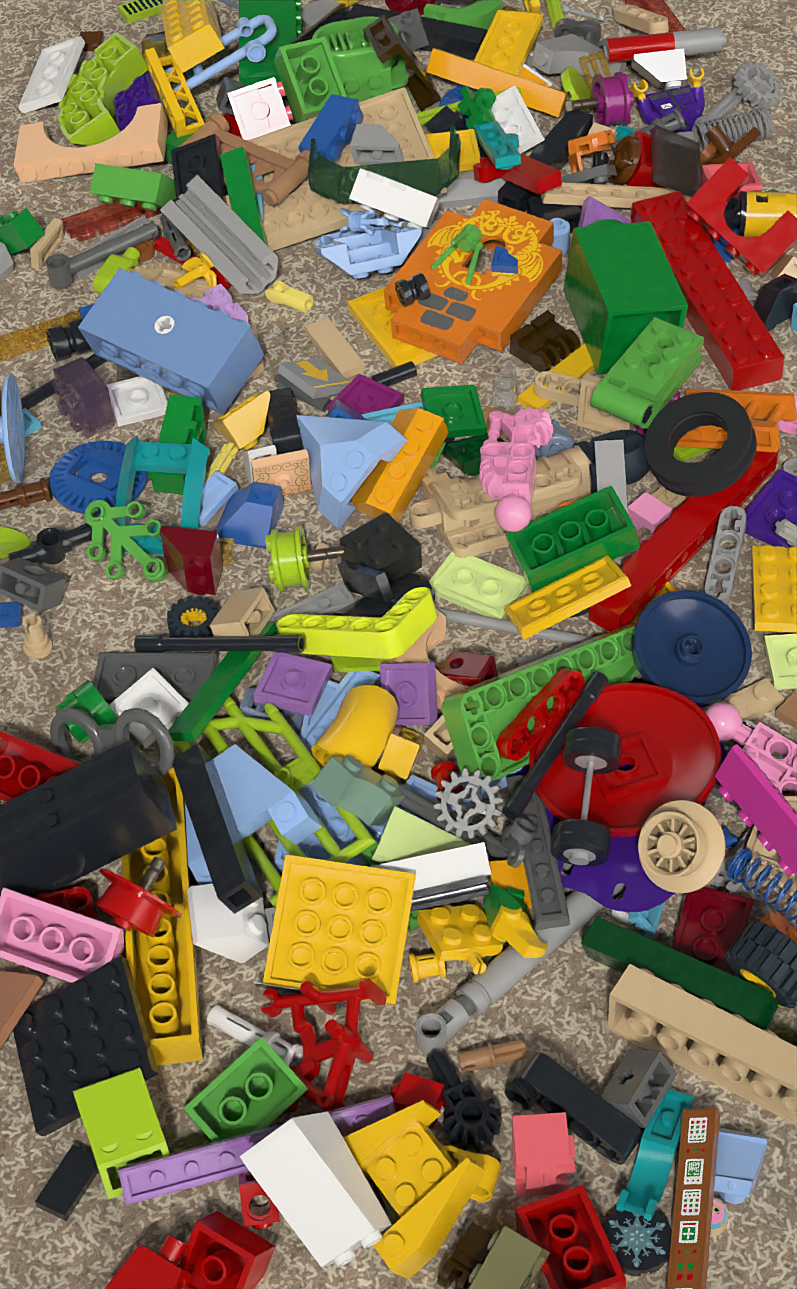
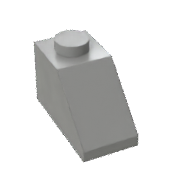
(374, 145)

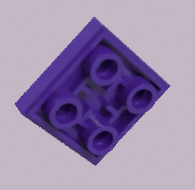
(140, 93)

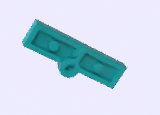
(498, 145)

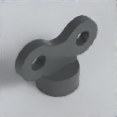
(515, 837)

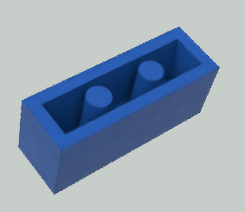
(333, 126)

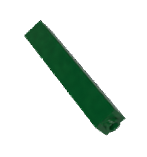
(620, 947)

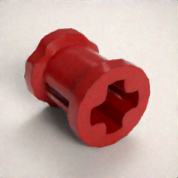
(440, 773)

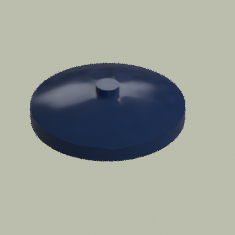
(692, 646)

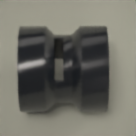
(412, 289)

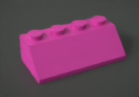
(760, 805)

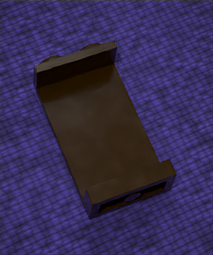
(386, 45)

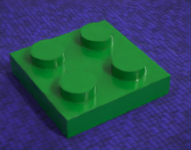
(458, 407)

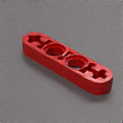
(537, 709)

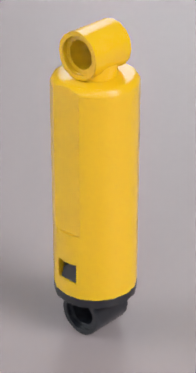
(758, 211)

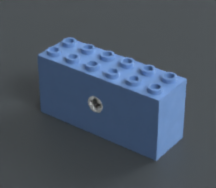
(172, 340)

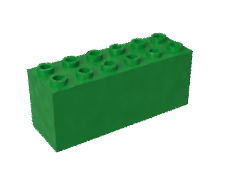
(289, 26)

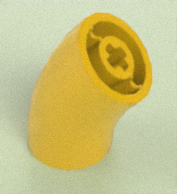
(360, 727)

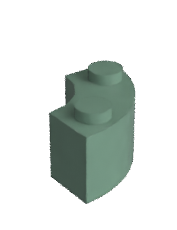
(358, 789)

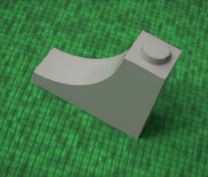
(561, 52)

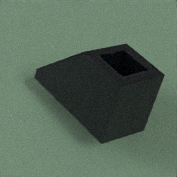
(777, 300)

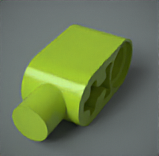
(111, 266)

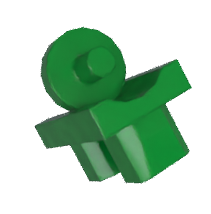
(477, 105)

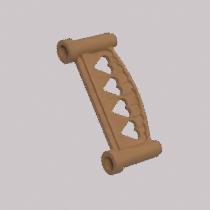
(287, 172)

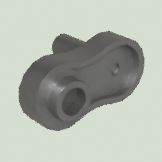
(587, 29)

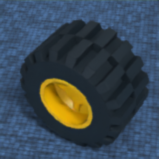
(766, 960)

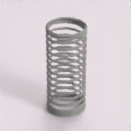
(769, 126)

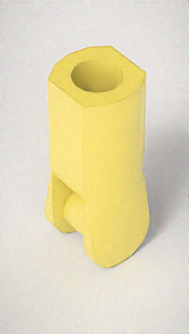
(289, 296)

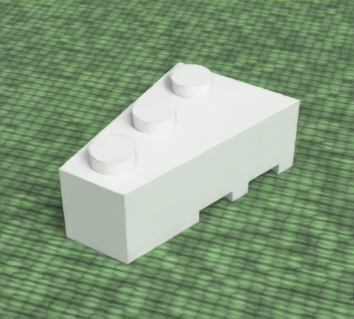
(394, 199)

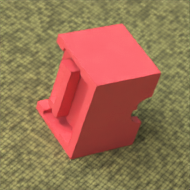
(542, 1154)

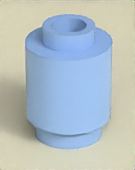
(561, 235)

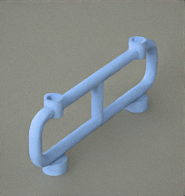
(253, 49)

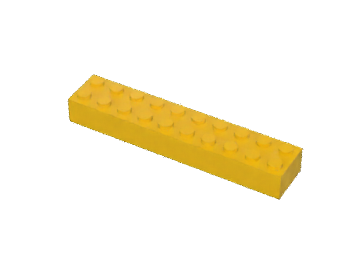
(166, 965)

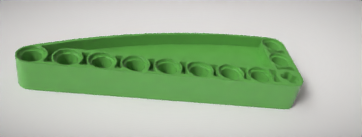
(485, 710)

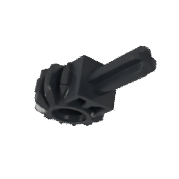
(463, 1103)

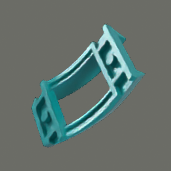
(165, 458)

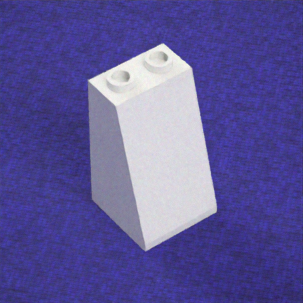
(318, 1188)

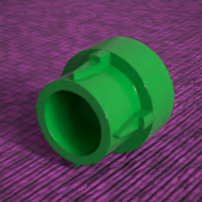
(91, 702)

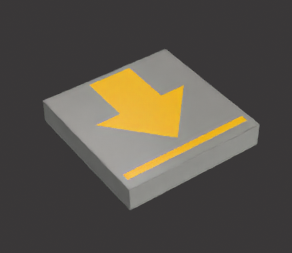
(314, 377)

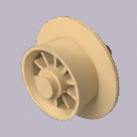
(681, 846)

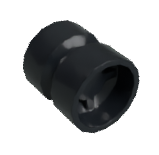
(67, 340)

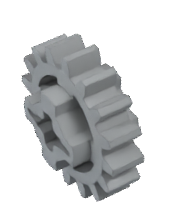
(758, 84)
(464, 818)

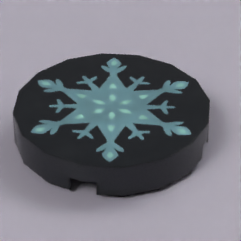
(637, 1242)

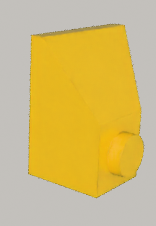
(245, 421)

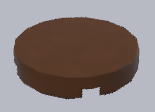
(626, 159)

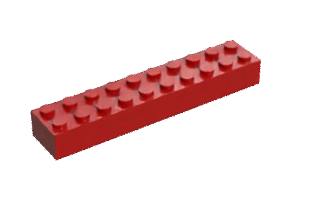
(715, 300)

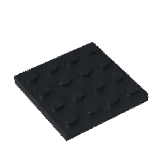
(81, 1039)

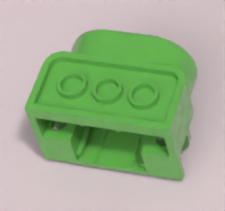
(357, 62)

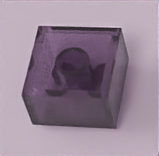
(83, 398)

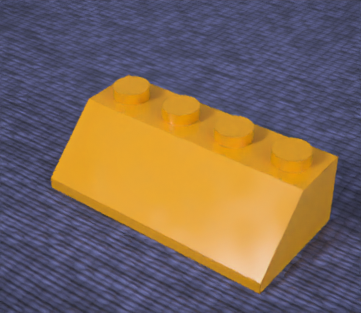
(394, 483)

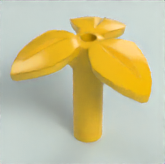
(197, 268)

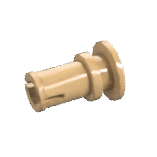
(37, 642)

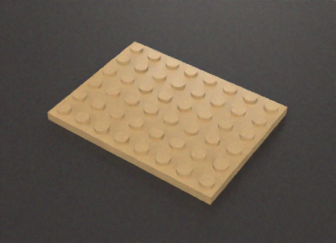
(308, 214)

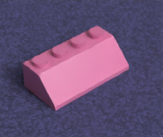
(55, 937)

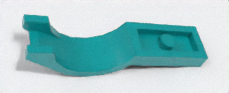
(655, 1156)

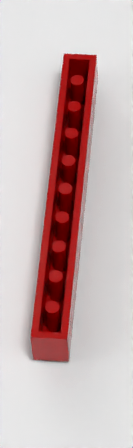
(675, 545)

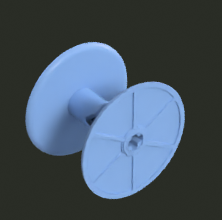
(12, 428)

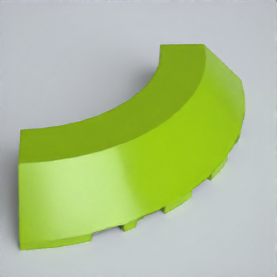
(88, 105)

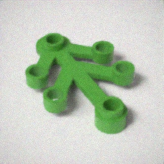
(122, 538)

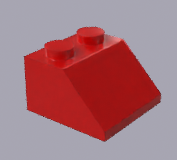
(225, 1254)

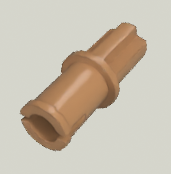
(491, 1055)

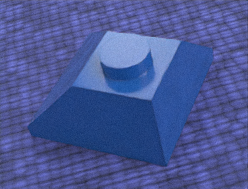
(251, 514)

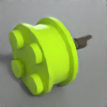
(293, 559)

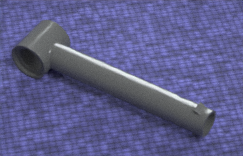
(61, 267)

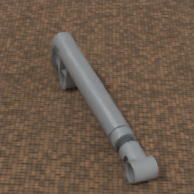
(502, 974)

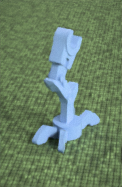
(359, 221)

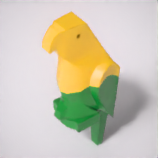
(510, 922)

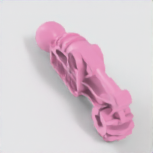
(510, 467)
(758, 745)

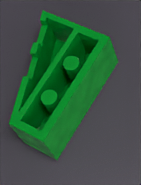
(181, 424)

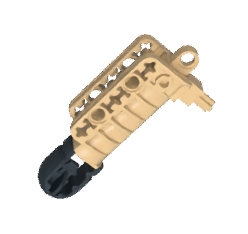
(467, 512)

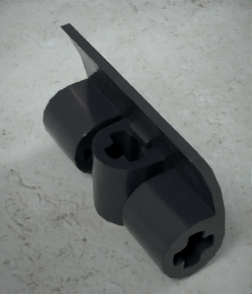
(372, 608)

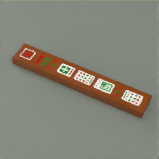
(694, 1199)

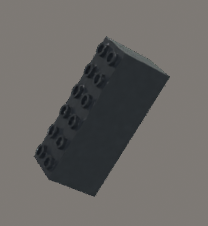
(82, 821)

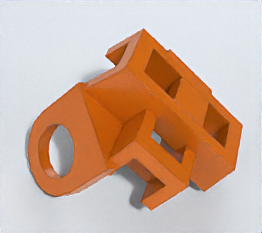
(588, 145)

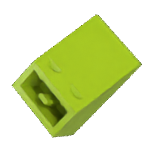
(120, 1125)

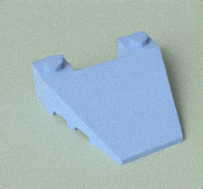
(254, 800)

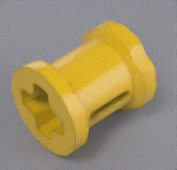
(425, 966)

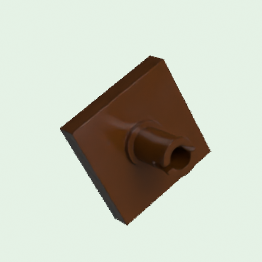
(726, 147)

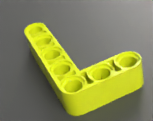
(365, 636)

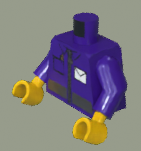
(660, 104)

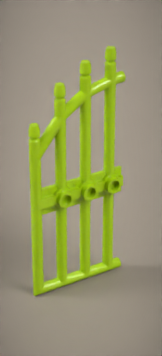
(294, 774)

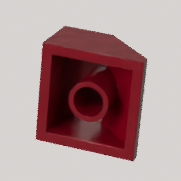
(193, 558)

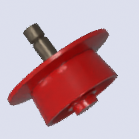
(134, 903)

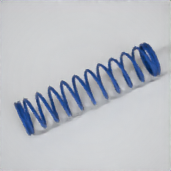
(735, 863)

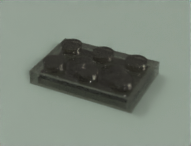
(675, 161)

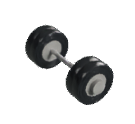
(584, 841)

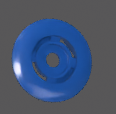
(89, 459)

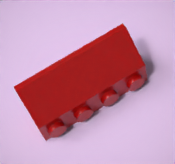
(28, 765)

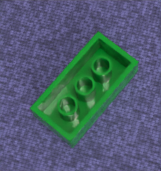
(573, 538)

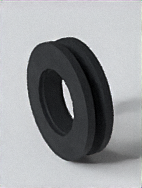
(711, 474)

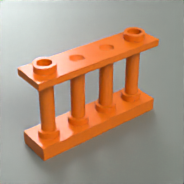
(758, 406)

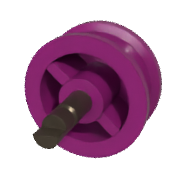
(608, 99)

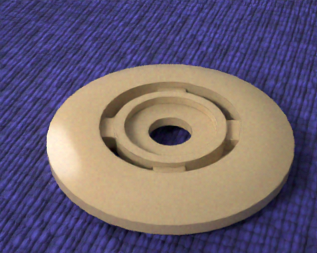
(167, 272)

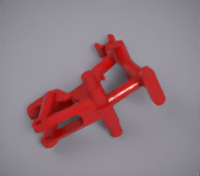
(345, 1042)

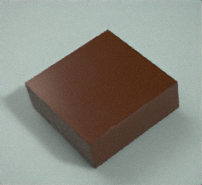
(92, 40)

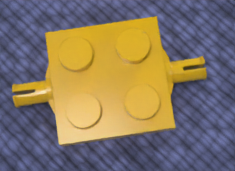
(459, 934)

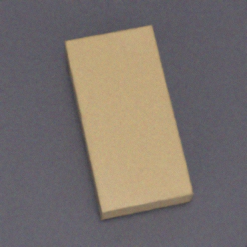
(47, 243)

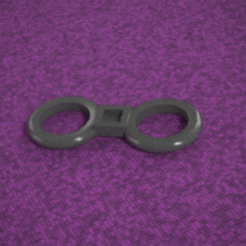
(111, 735)

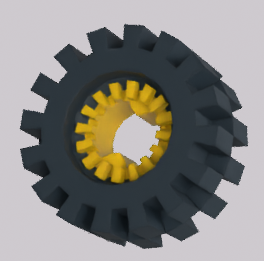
(189, 611)

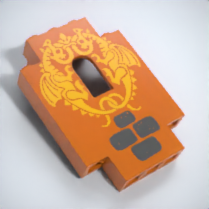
(494, 302)

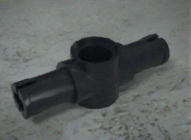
(53, 544)

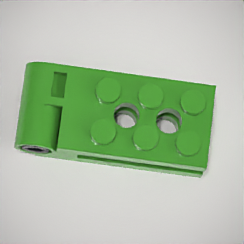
(649, 373)

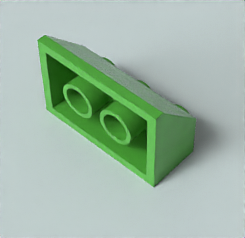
(308, 76)
(132, 187)
(245, 1095)

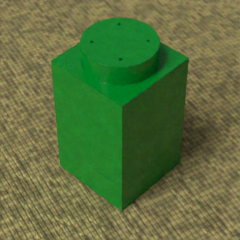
(618, 286)

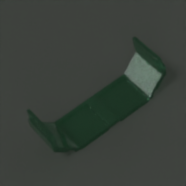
(426, 175)

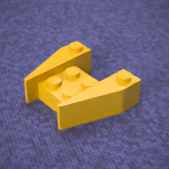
(417, 1182)

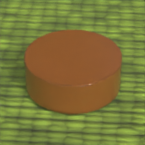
(708, 153)
(146, 251)

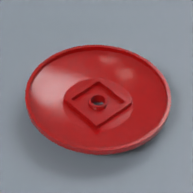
(661, 736)

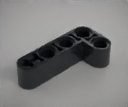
(283, 422)
(587, 1113)

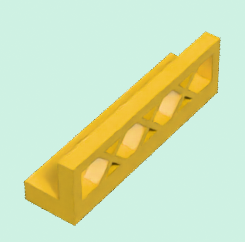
(170, 97)

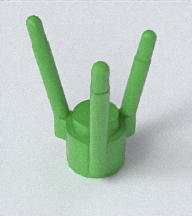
(466, 241)

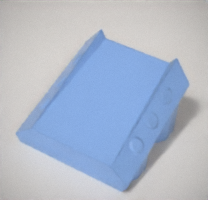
(738, 1164)

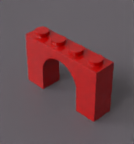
(757, 252)

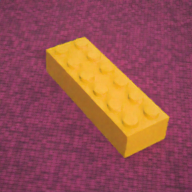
(191, 31)

